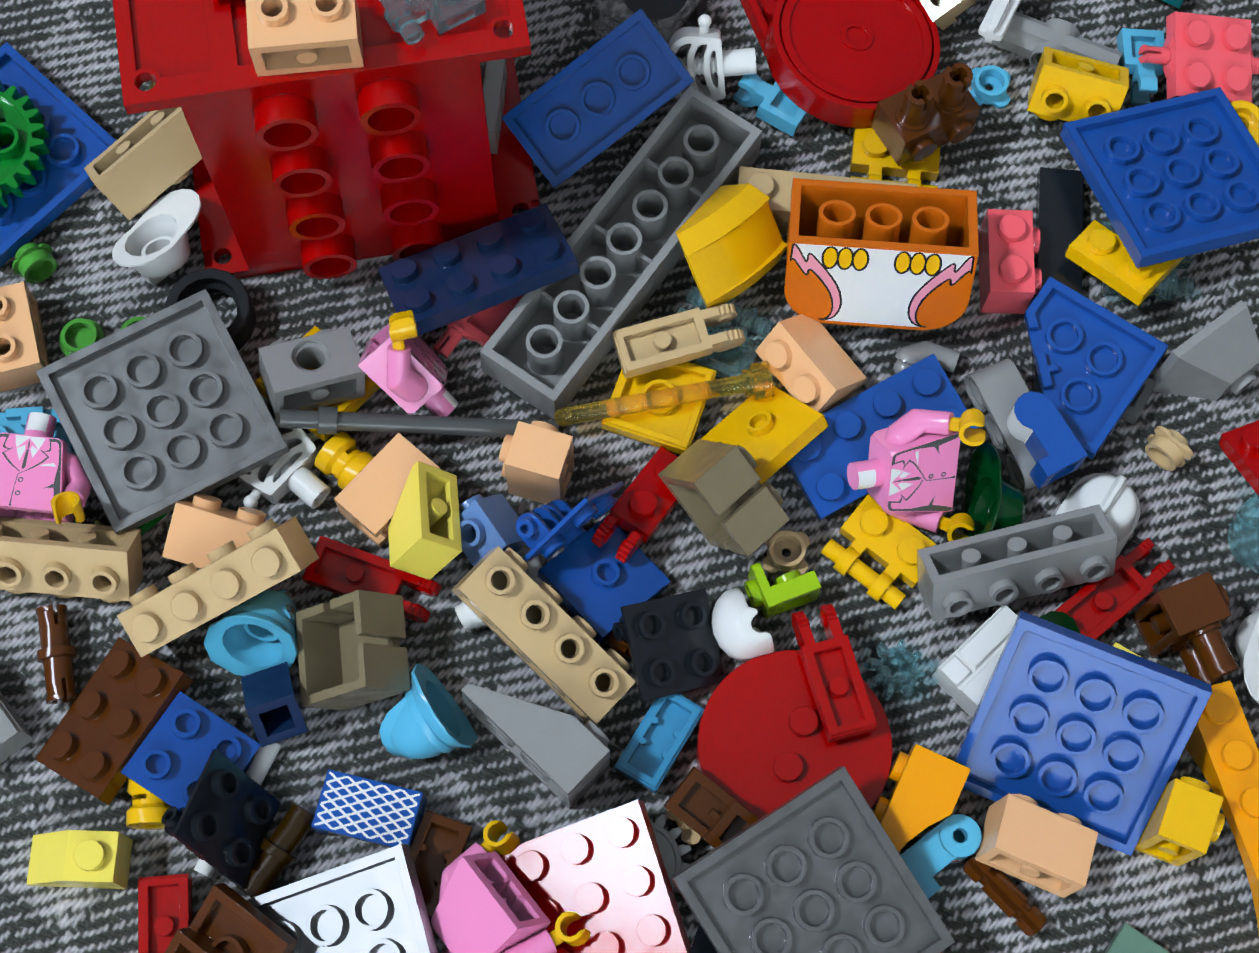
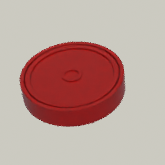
(849, 54)
(768, 741)

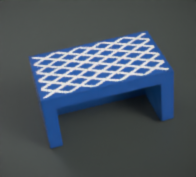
(368, 810)

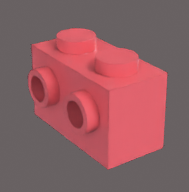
(1007, 261)

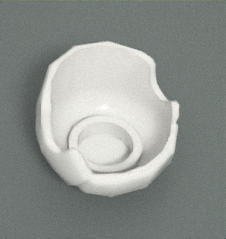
(733, 628)

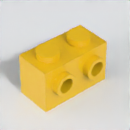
(1075, 86)
(1183, 822)

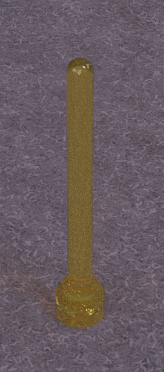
(754, 381)

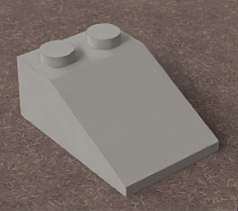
(546, 741)

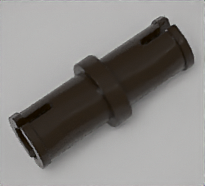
(278, 851)

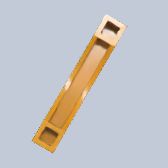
(1230, 762)
(922, 795)

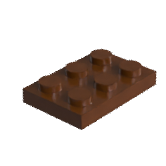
(112, 719)

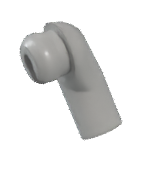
(916, 352)

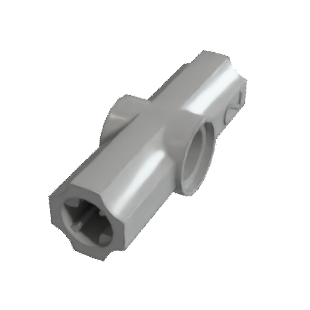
(1029, 36)

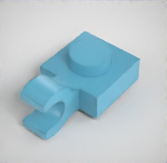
(1143, 74)
(772, 104)

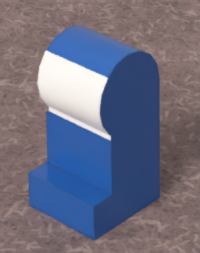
(1046, 437)

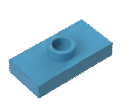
(659, 740)

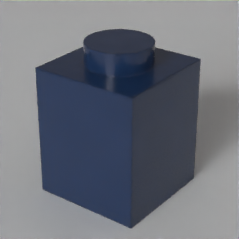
(273, 704)

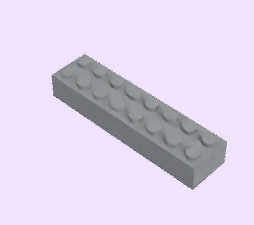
(622, 253)

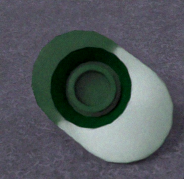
(990, 497)

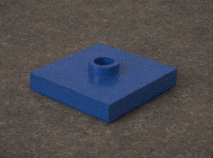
(599, 584)

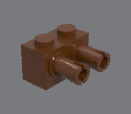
(927, 115)
(1188, 623)

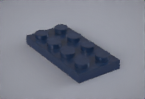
(480, 269)

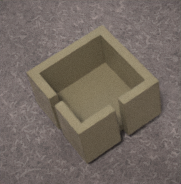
(725, 496)
(352, 650)

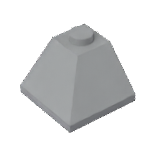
(1213, 359)

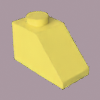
(425, 522)
(80, 859)

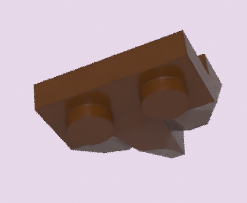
(230, 926)

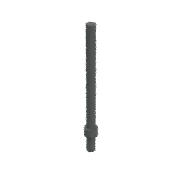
(329, 420)

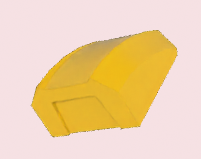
(730, 242)

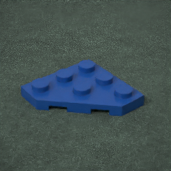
(1088, 360)

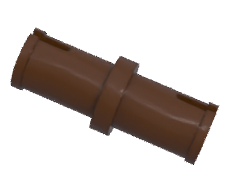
(56, 654)

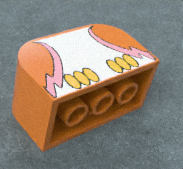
(880, 253)

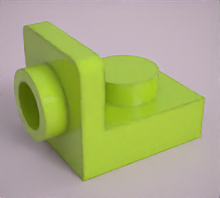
(789, 591)

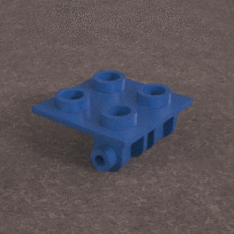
(559, 525)
(179, 748)

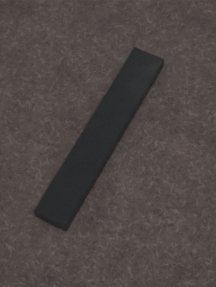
(1060, 223)

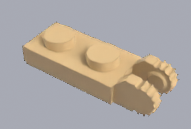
(674, 339)

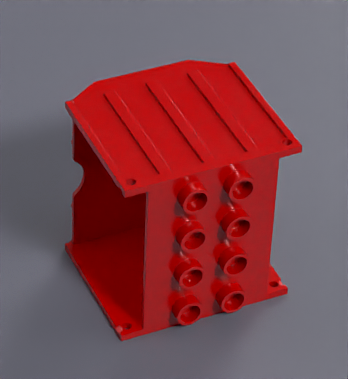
(332, 159)

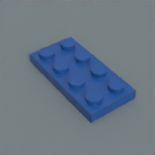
(598, 98)
(823, 463)

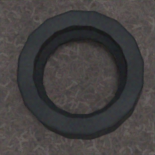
(223, 282)

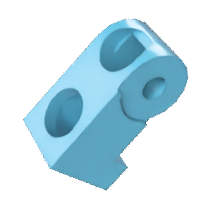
(947, 843)

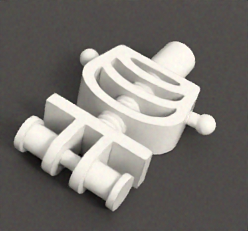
(724, 63)
(288, 472)

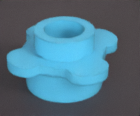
(995, 78)

